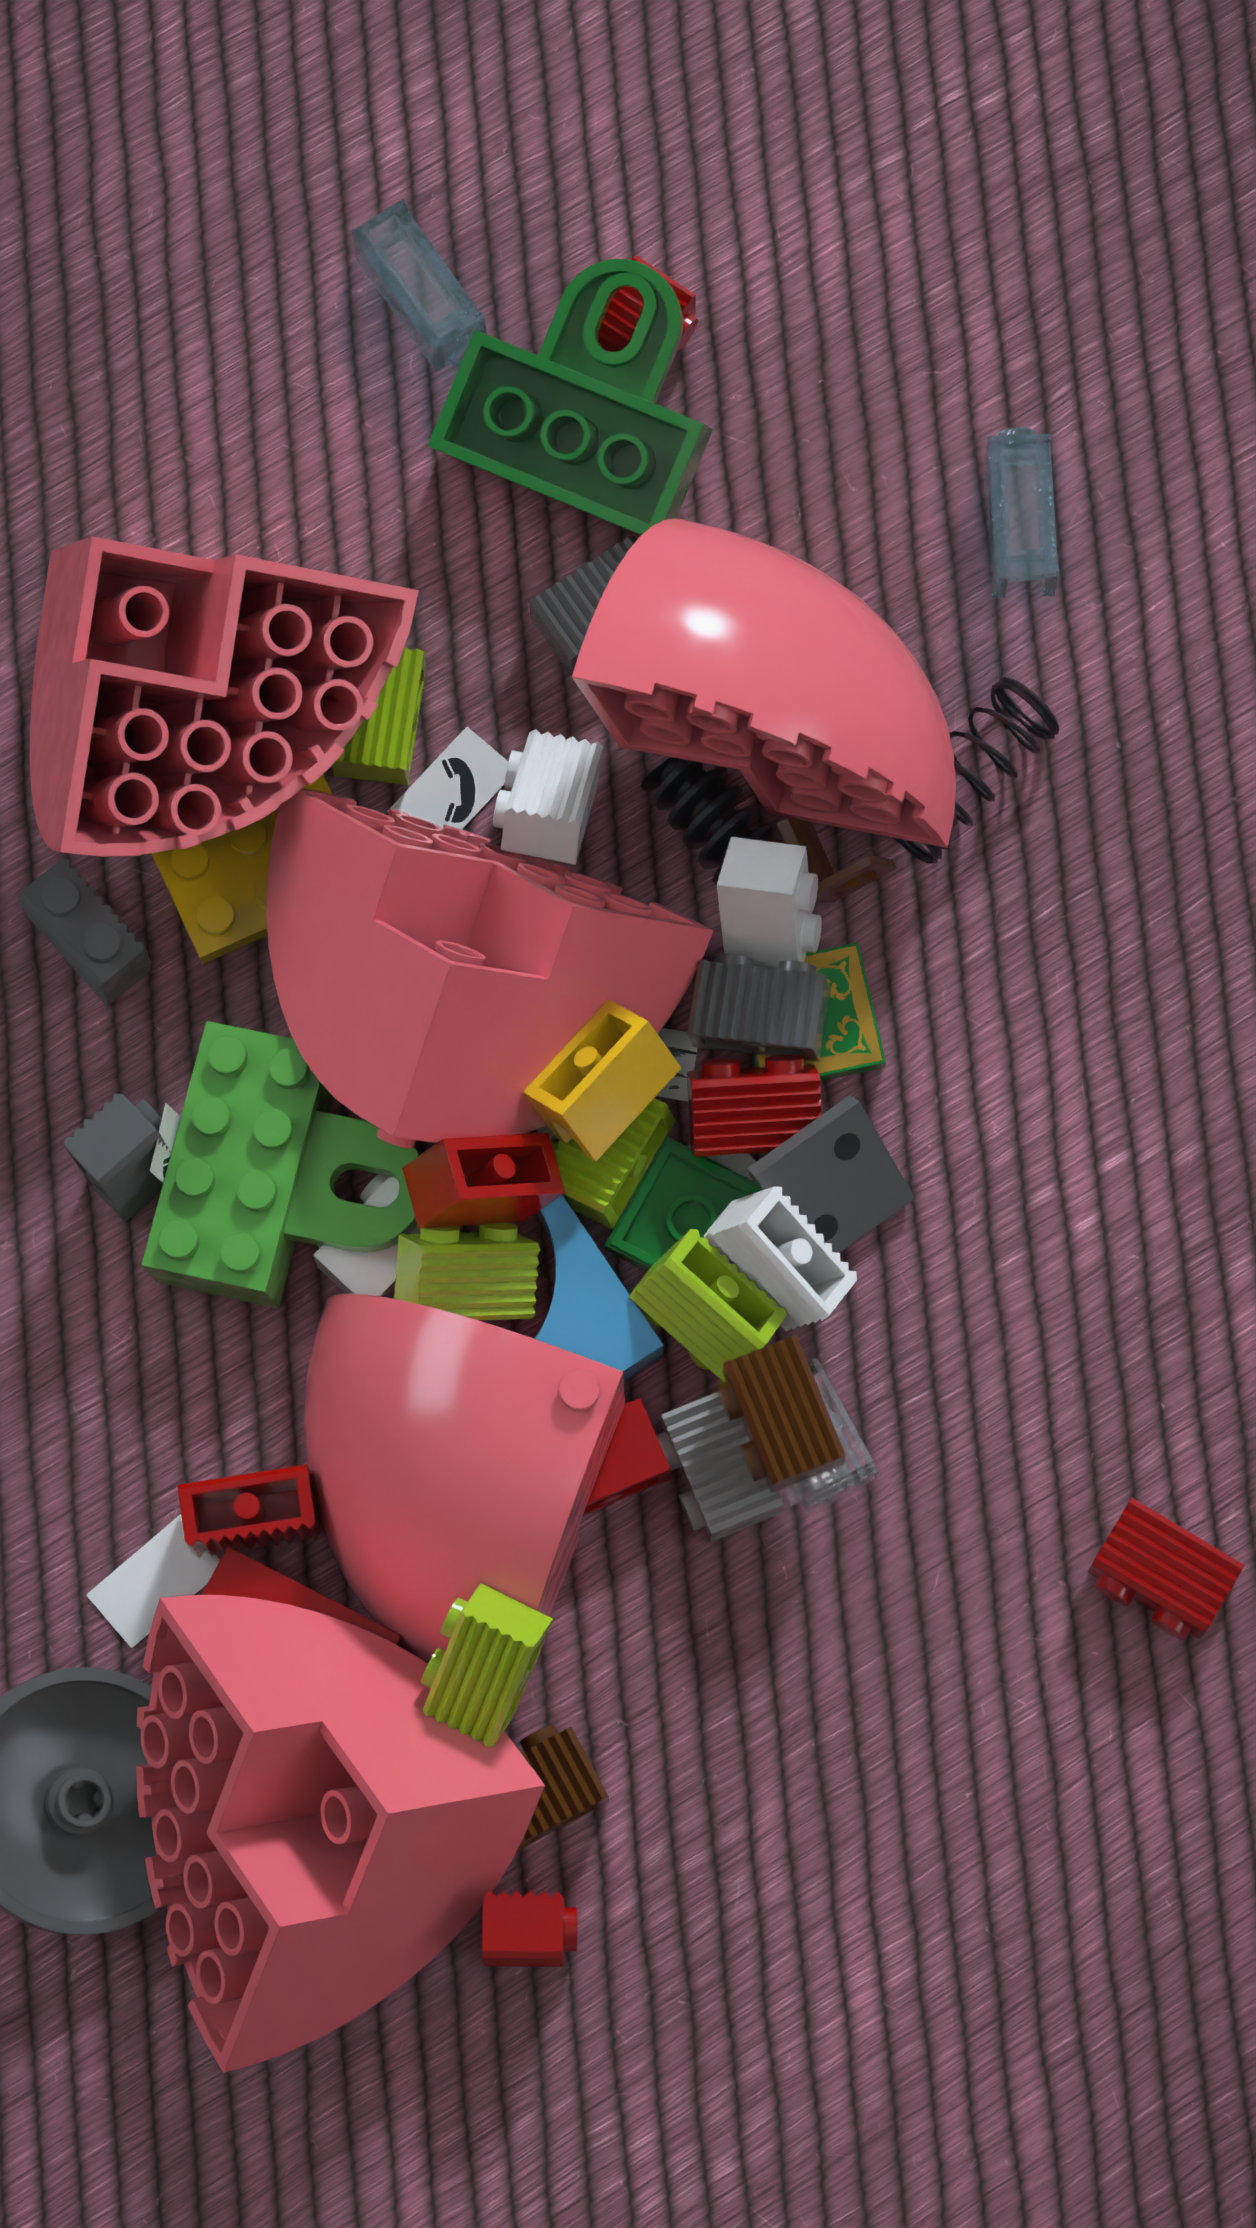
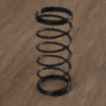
(1003, 763)

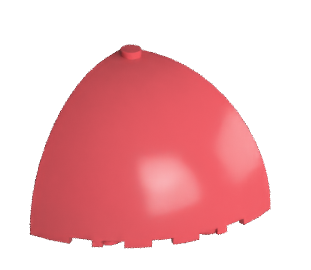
(772, 671)
(195, 690)
(446, 970)
(449, 1458)
(309, 1818)

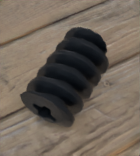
(702, 809)

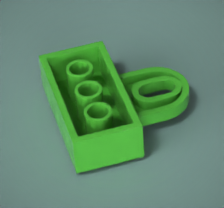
(261, 1171)

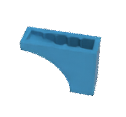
(589, 1302)

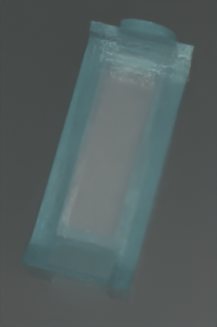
(417, 285)
(1021, 510)

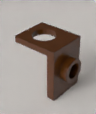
(832, 885)

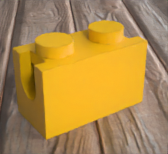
(602, 1079)

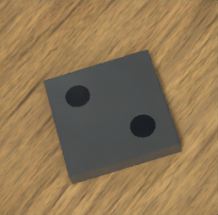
(837, 1175)

